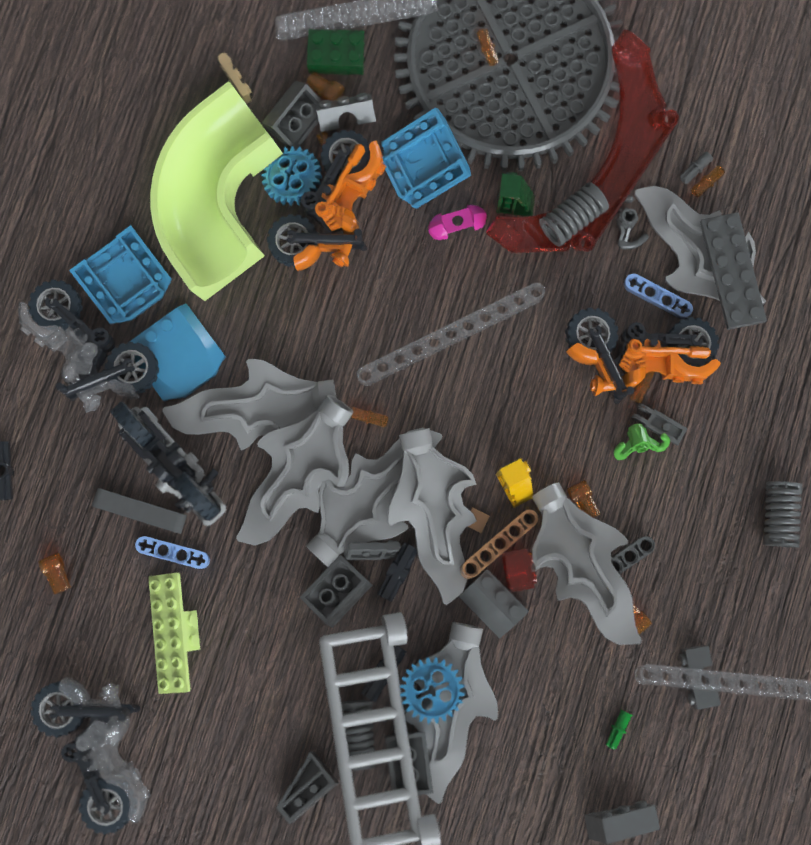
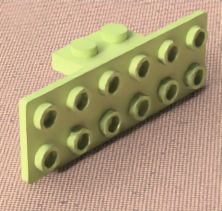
(173, 633)

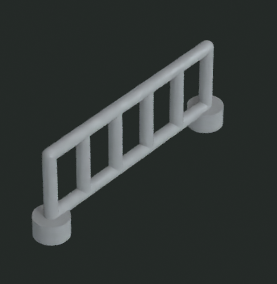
(391, 633)

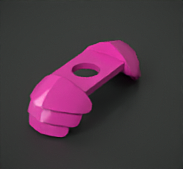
(442, 225)

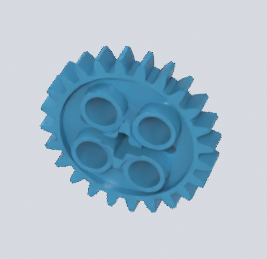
(307, 178)
(439, 707)

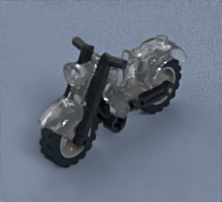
(84, 348)
(104, 772)

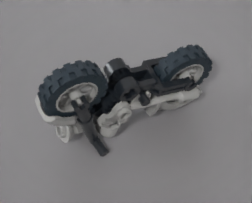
(169, 463)

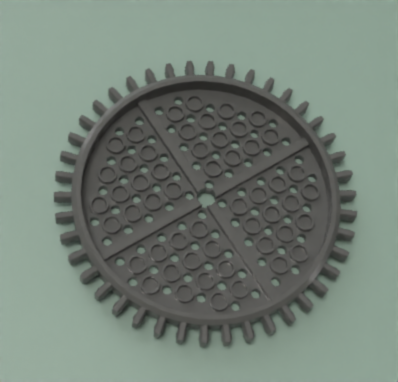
(593, 87)

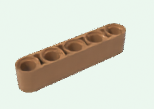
(507, 540)

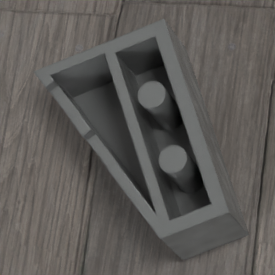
(308, 787)
(622, 822)

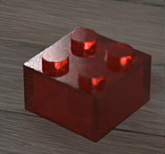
(518, 570)

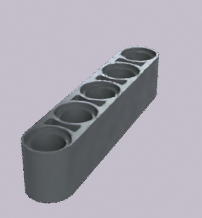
(139, 510)
(637, 552)

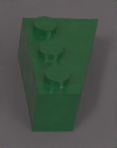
(515, 196)

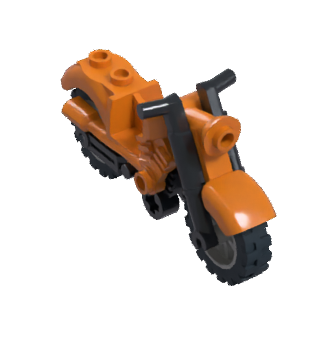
(345, 180)
(670, 354)

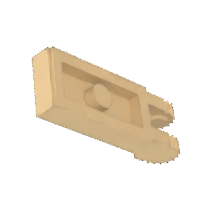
(234, 77)

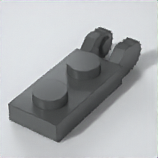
(660, 424)
(372, 550)

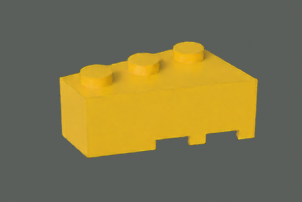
(516, 482)

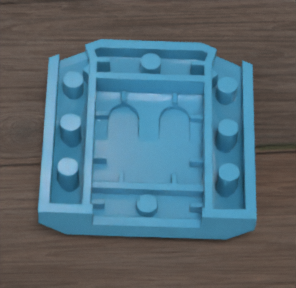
(424, 159)
(123, 278)
(184, 353)

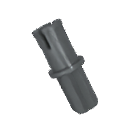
(696, 167)

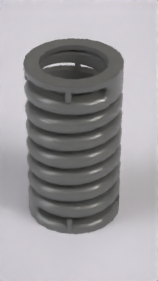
(574, 214)
(779, 517)
(365, 731)

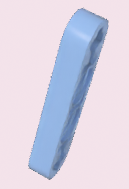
(659, 293)
(172, 552)

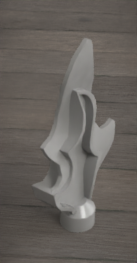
(683, 233)
(253, 409)
(301, 461)
(433, 504)
(360, 506)
(581, 558)
(448, 739)

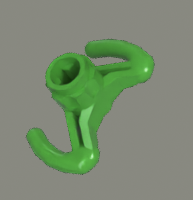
(639, 442)

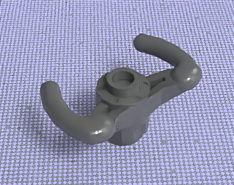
(626, 221)

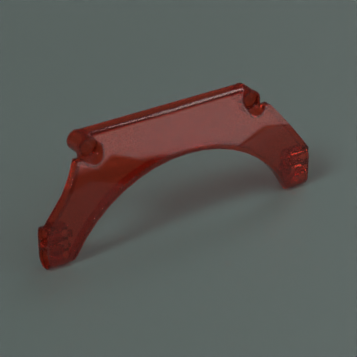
(636, 142)

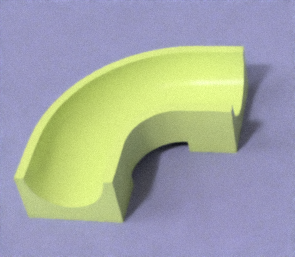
(198, 186)

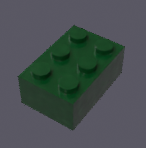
(336, 52)

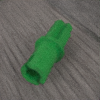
(618, 730)

